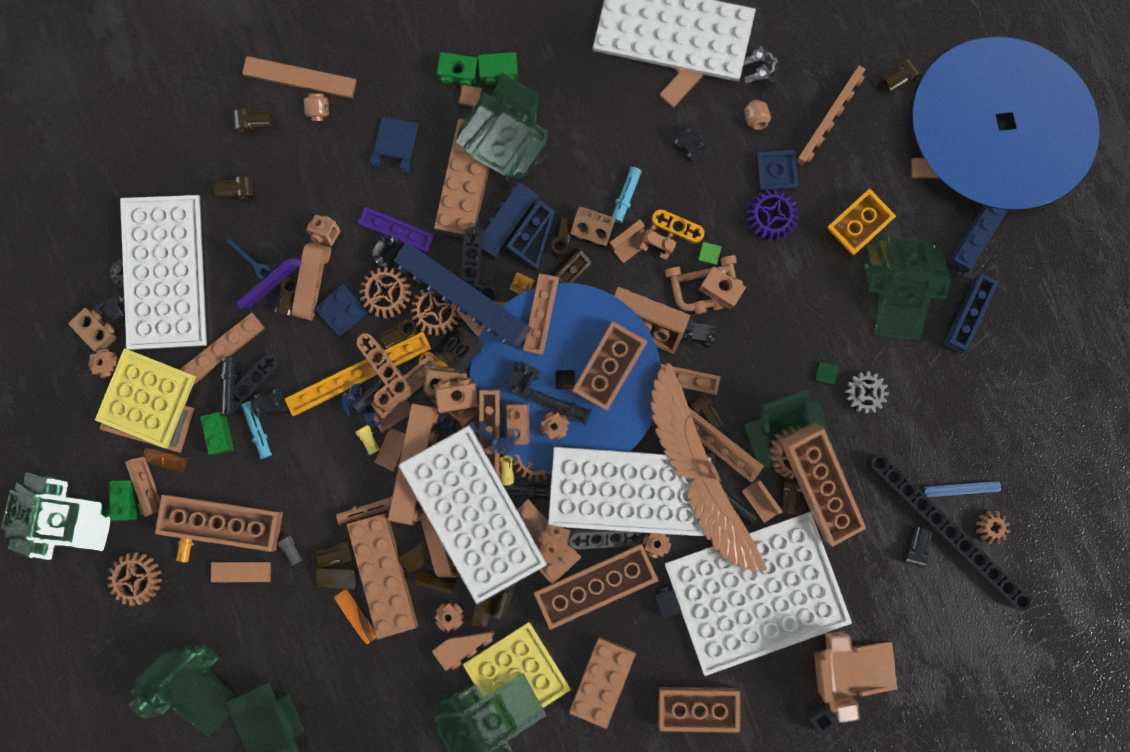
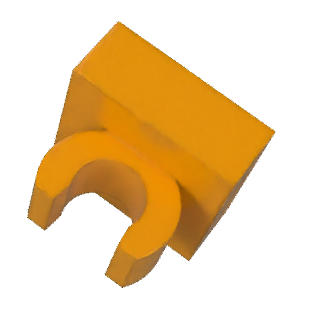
(521, 284)

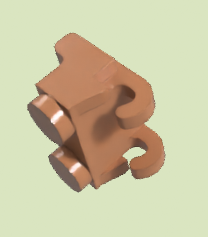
(659, 241)

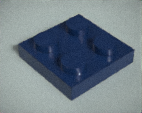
(777, 170)
(341, 310)

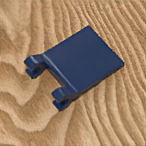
(395, 141)
(259, 268)

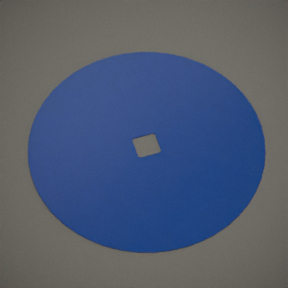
(1008, 167)
(575, 331)

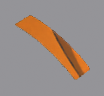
(355, 616)

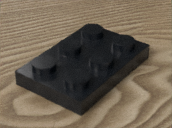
(458, 348)

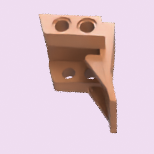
(852, 671)

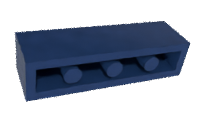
(508, 219)
(977, 238)
(970, 313)

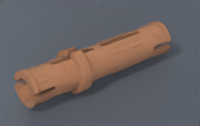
(344, 516)

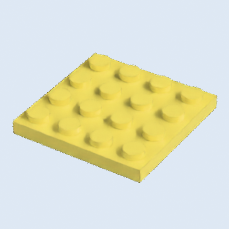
(145, 398)
(513, 656)

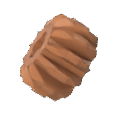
(998, 531)

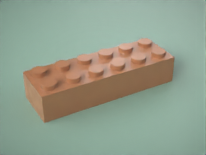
(461, 192)
(418, 437)
(823, 484)
(219, 523)
(382, 575)
(595, 586)

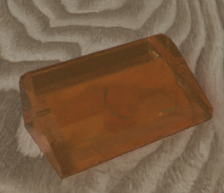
(165, 459)

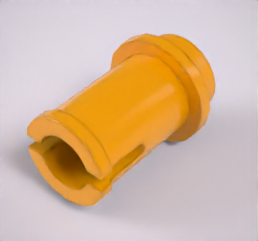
(184, 549)

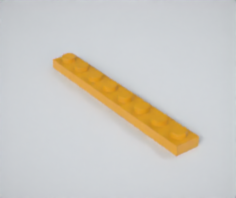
(355, 374)

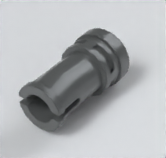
(289, 549)

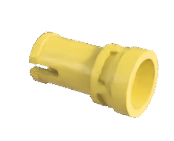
(366, 436)
(506, 473)

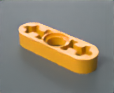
(688, 237)

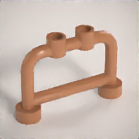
(700, 306)

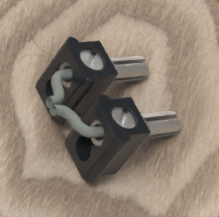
(764, 74)

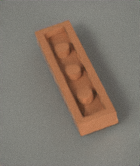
(541, 313)
(415, 378)

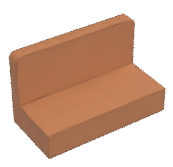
(628, 242)
(391, 450)
(761, 501)

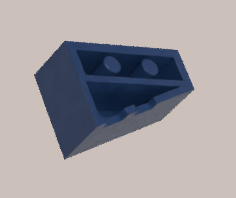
(531, 236)

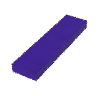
(399, 230)
(269, 283)

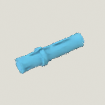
(623, 202)
(259, 437)

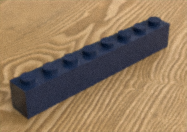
(462, 294)

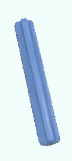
(959, 489)

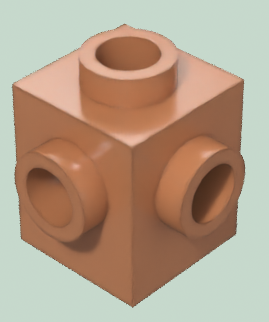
(323, 230)
(103, 363)
(562, 422)
(554, 540)
(648, 542)
(456, 613)

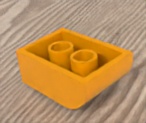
(861, 221)

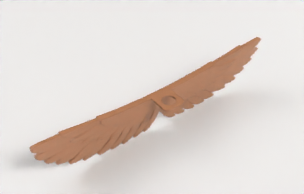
(706, 494)

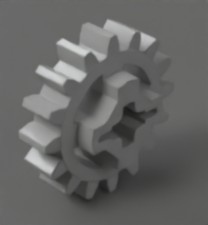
(872, 395)

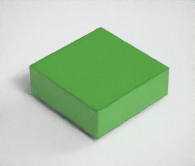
(709, 253)

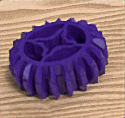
(779, 217)

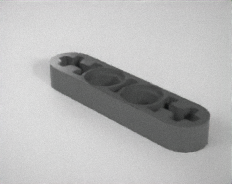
(604, 540)

